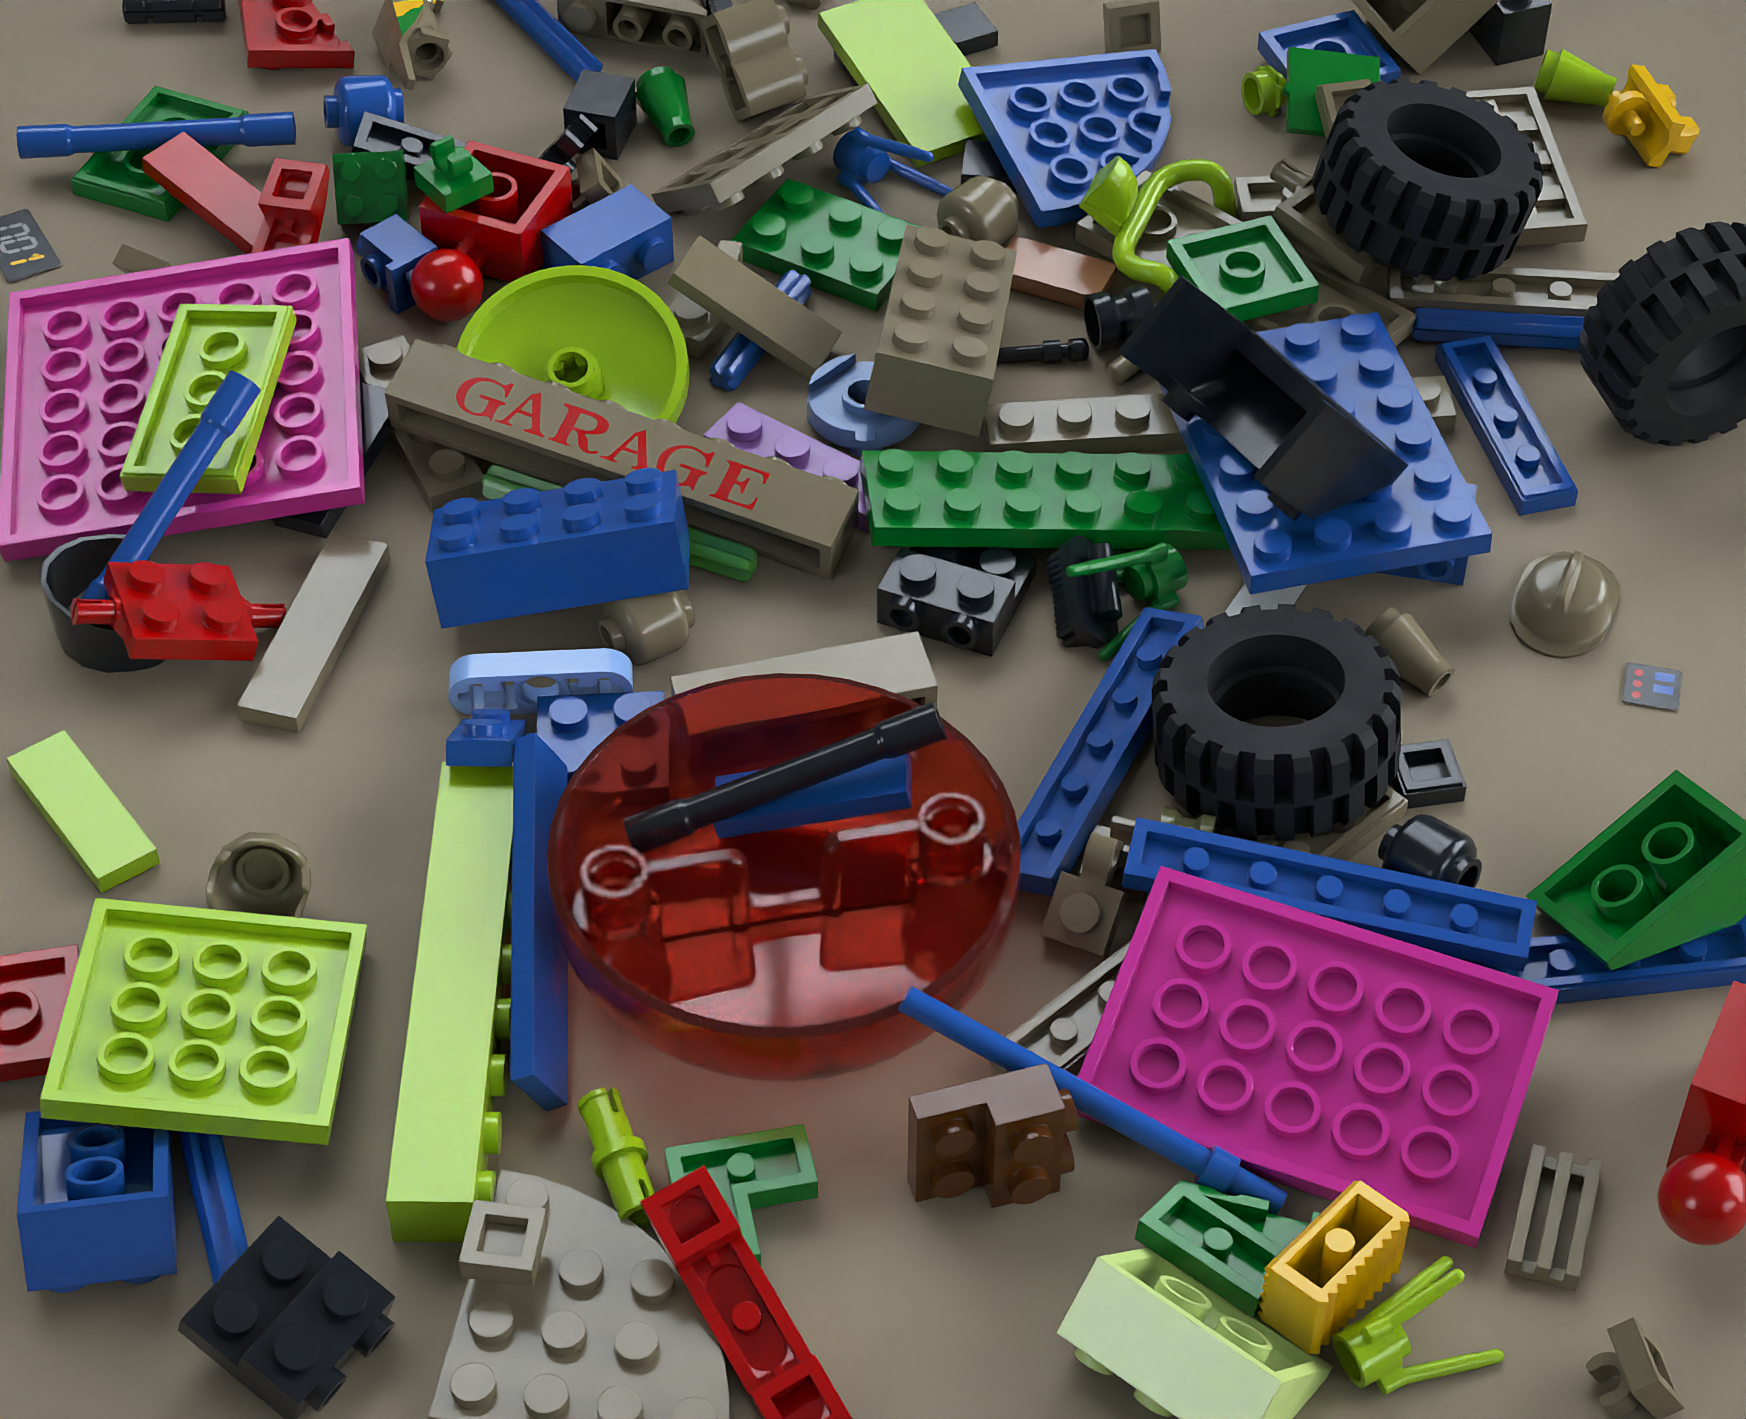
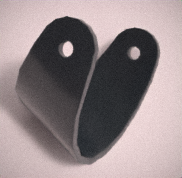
(66, 576)

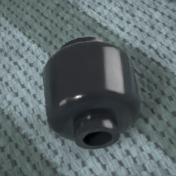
(1431, 850)

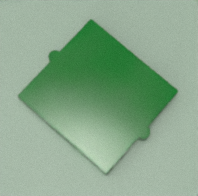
(1316, 67)

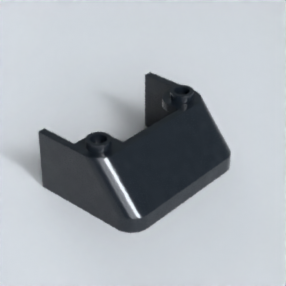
(1261, 403)

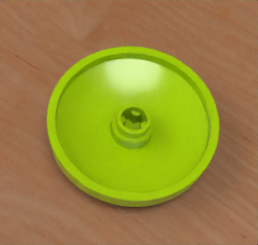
(588, 333)

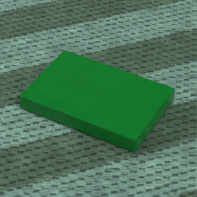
(118, 175)

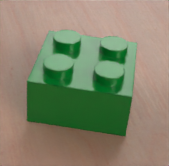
(370, 186)

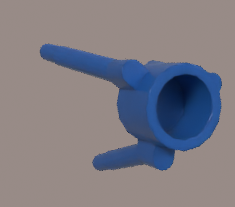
(865, 160)

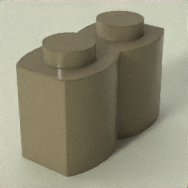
(755, 57)

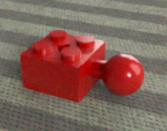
(490, 235)
(1706, 1172)

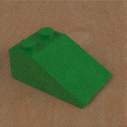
(1652, 876)

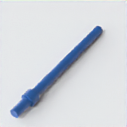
(1212, 1167)

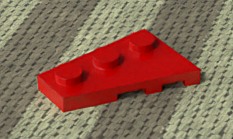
(291, 36)

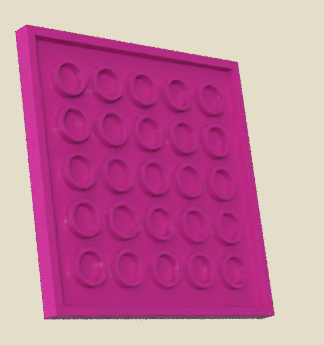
(86, 364)

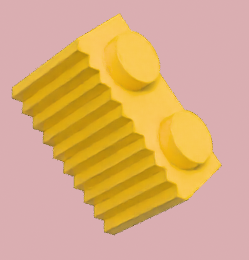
(1334, 1267)

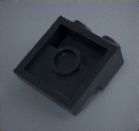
(955, 593)
(290, 1320)

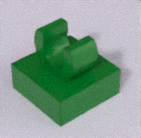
(452, 176)

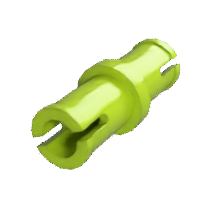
(617, 1153)

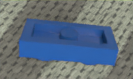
(484, 739)

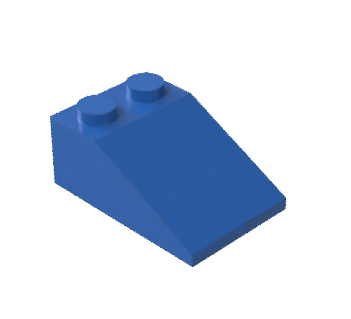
(95, 1204)

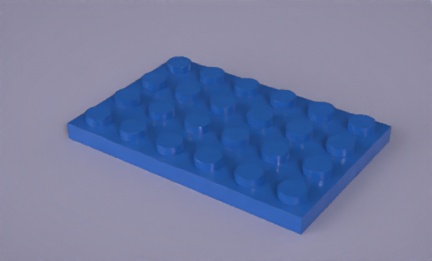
(1411, 523)

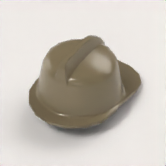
(1564, 604)

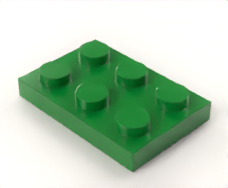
(829, 238)

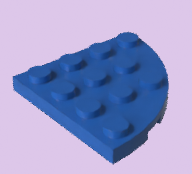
(1068, 120)

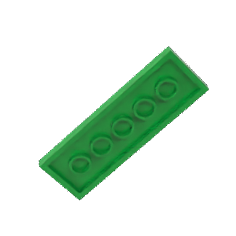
(1036, 500)

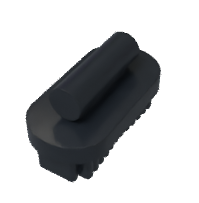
(1084, 604)

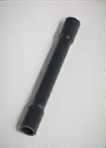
(886, 740)

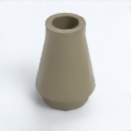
(1411, 651)

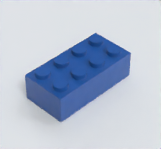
(558, 548)

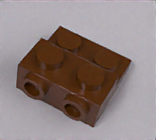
(993, 1135)

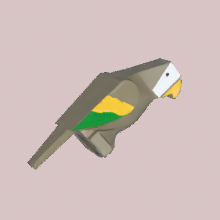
(411, 39)

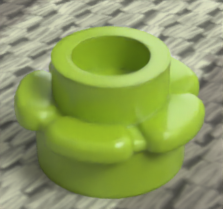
(1262, 91)

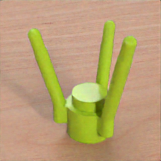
(1377, 1343)

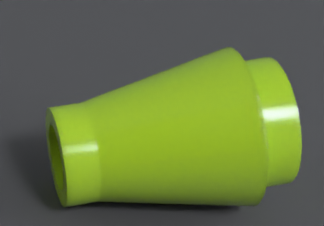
(1572, 80)

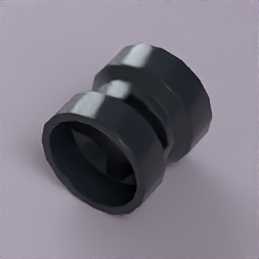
(1115, 316)

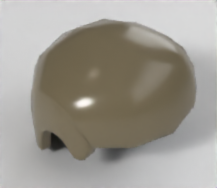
(259, 876)

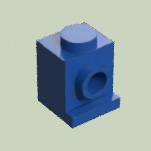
(389, 257)

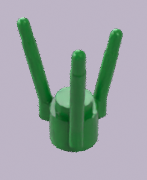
(1147, 575)

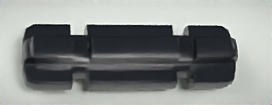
(173, 11)

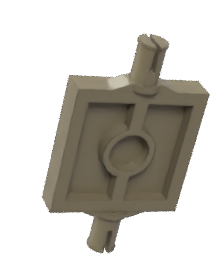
(1306, 225)

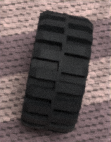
(1427, 179)
(1673, 337)
(1286, 775)

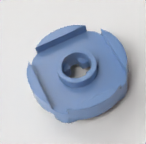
(840, 418)

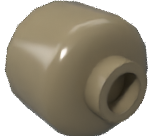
(980, 211)
(647, 625)

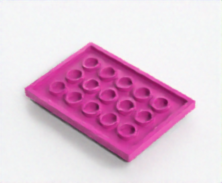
(1321, 1050)

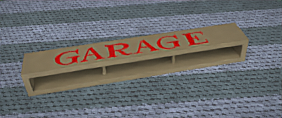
(572, 437)

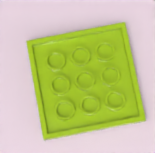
(206, 1022)

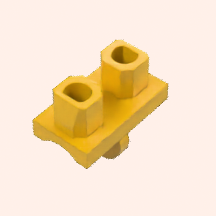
(1649, 118)

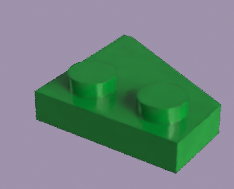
(1218, 1239)

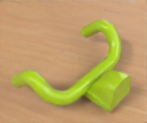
(1125, 213)

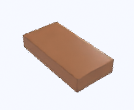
(1058, 272)

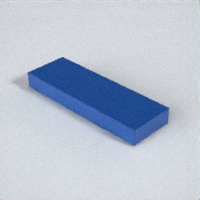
(862, 792)

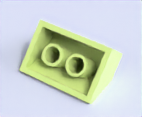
(1185, 1344)

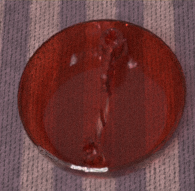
(791, 941)

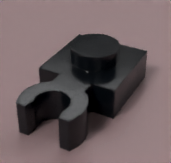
(569, 142)

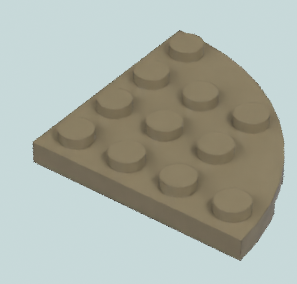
(595, 1334)

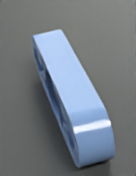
(560, 665)

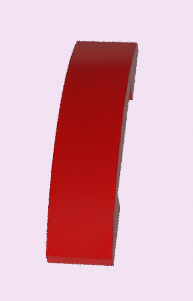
(292, 204)
(739, 1302)

